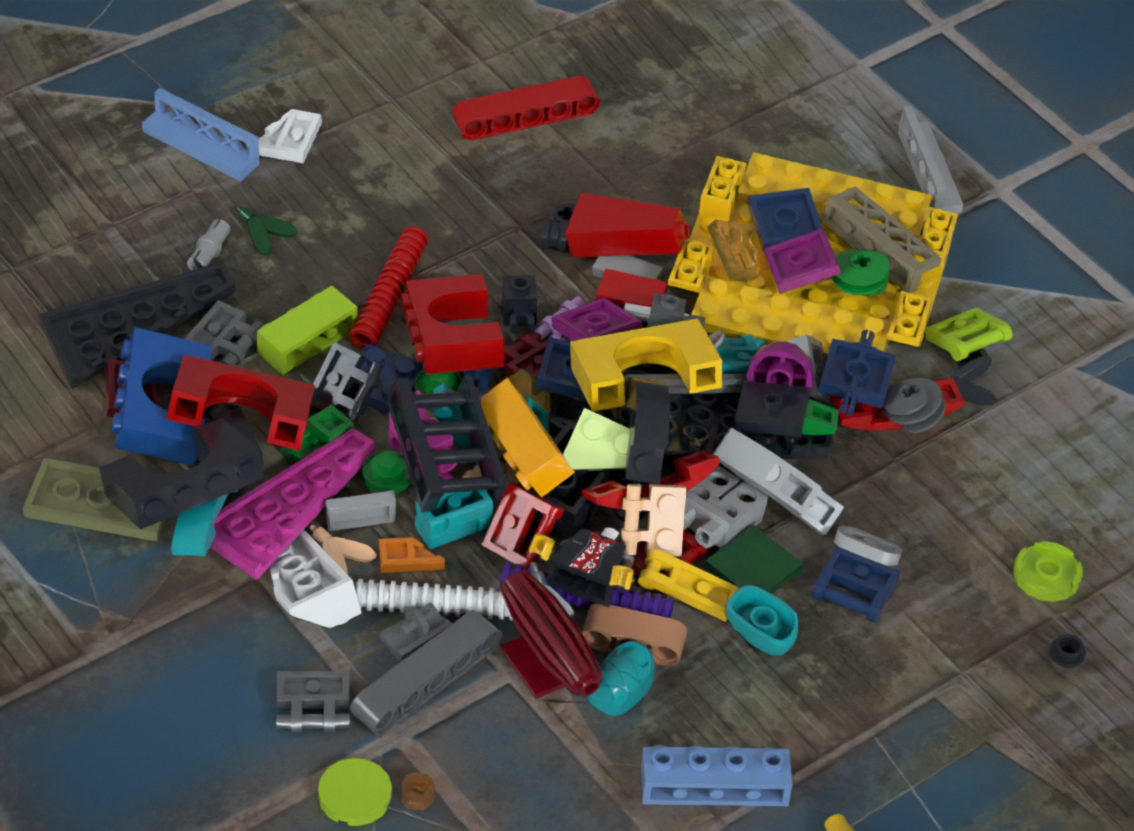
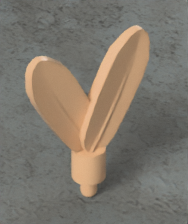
(339, 548)

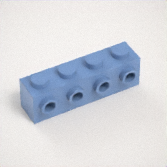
(716, 776)

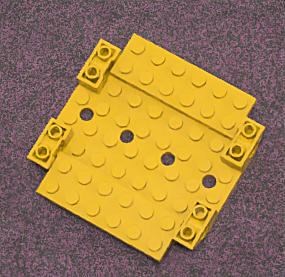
(818, 307)

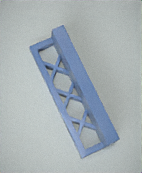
(202, 140)

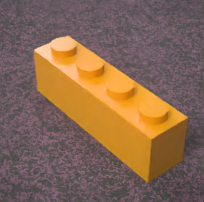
(524, 438)

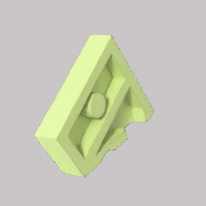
(597, 444)

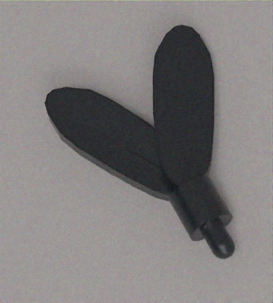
(969, 373)

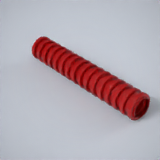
(389, 287)

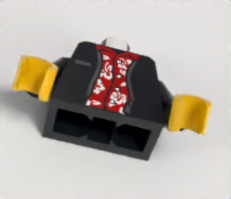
(587, 564)

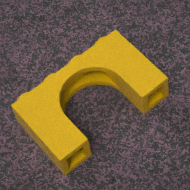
(678, 345)

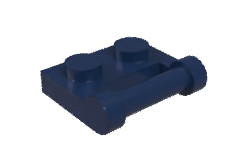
(859, 576)

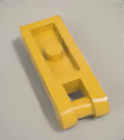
(687, 583)

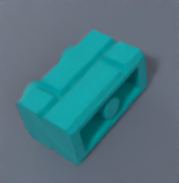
(454, 517)

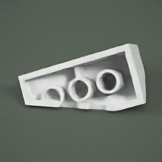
(313, 584)

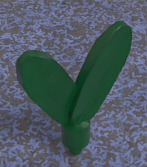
(262, 226)

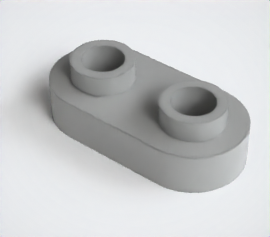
(868, 545)

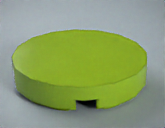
(1048, 571)
(355, 791)

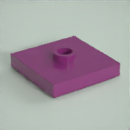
(801, 261)
(594, 320)

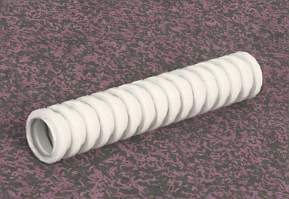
(444, 599)

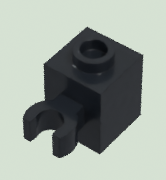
(519, 302)

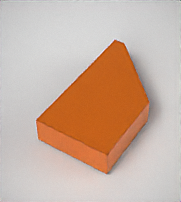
(407, 556)

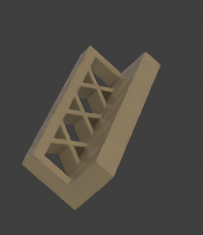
(859, 232)

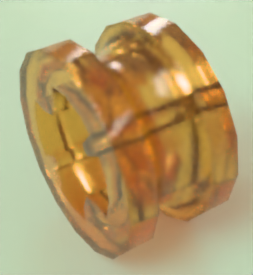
(422, 783)

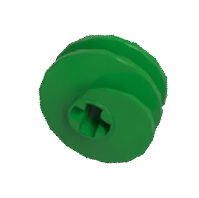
(862, 272)

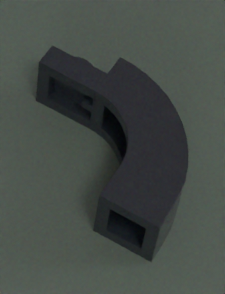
(649, 428)

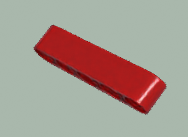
(526, 108)

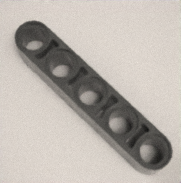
(425, 672)

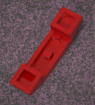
(874, 418)
(689, 472)

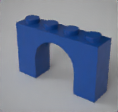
(141, 423)

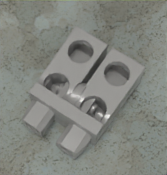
(719, 511)

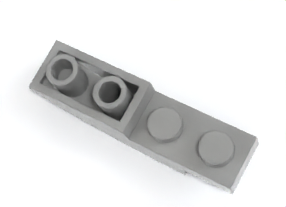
(778, 480)

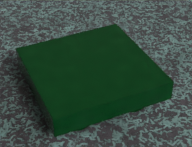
(754, 561)

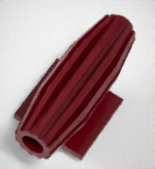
(551, 646)

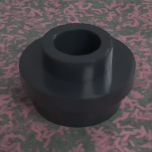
(1068, 651)

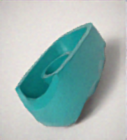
(763, 620)
(626, 678)

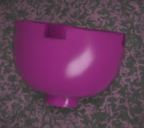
(781, 364)

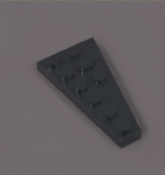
(95, 329)

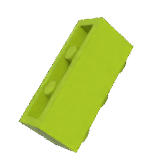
(306, 330)

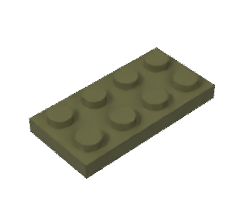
(76, 497)

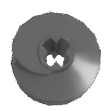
(915, 404)

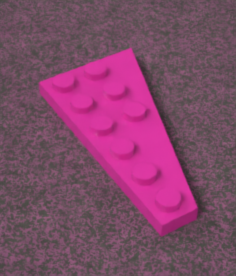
(271, 516)

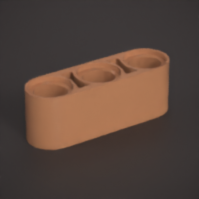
(614, 626)

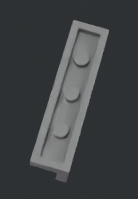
(928, 162)

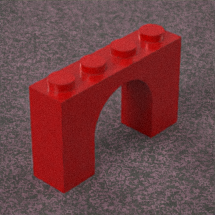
(446, 346)
(210, 382)

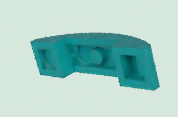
(196, 528)

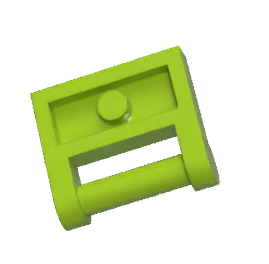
(968, 332)

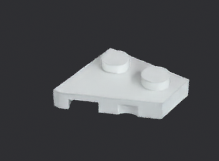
(290, 136)

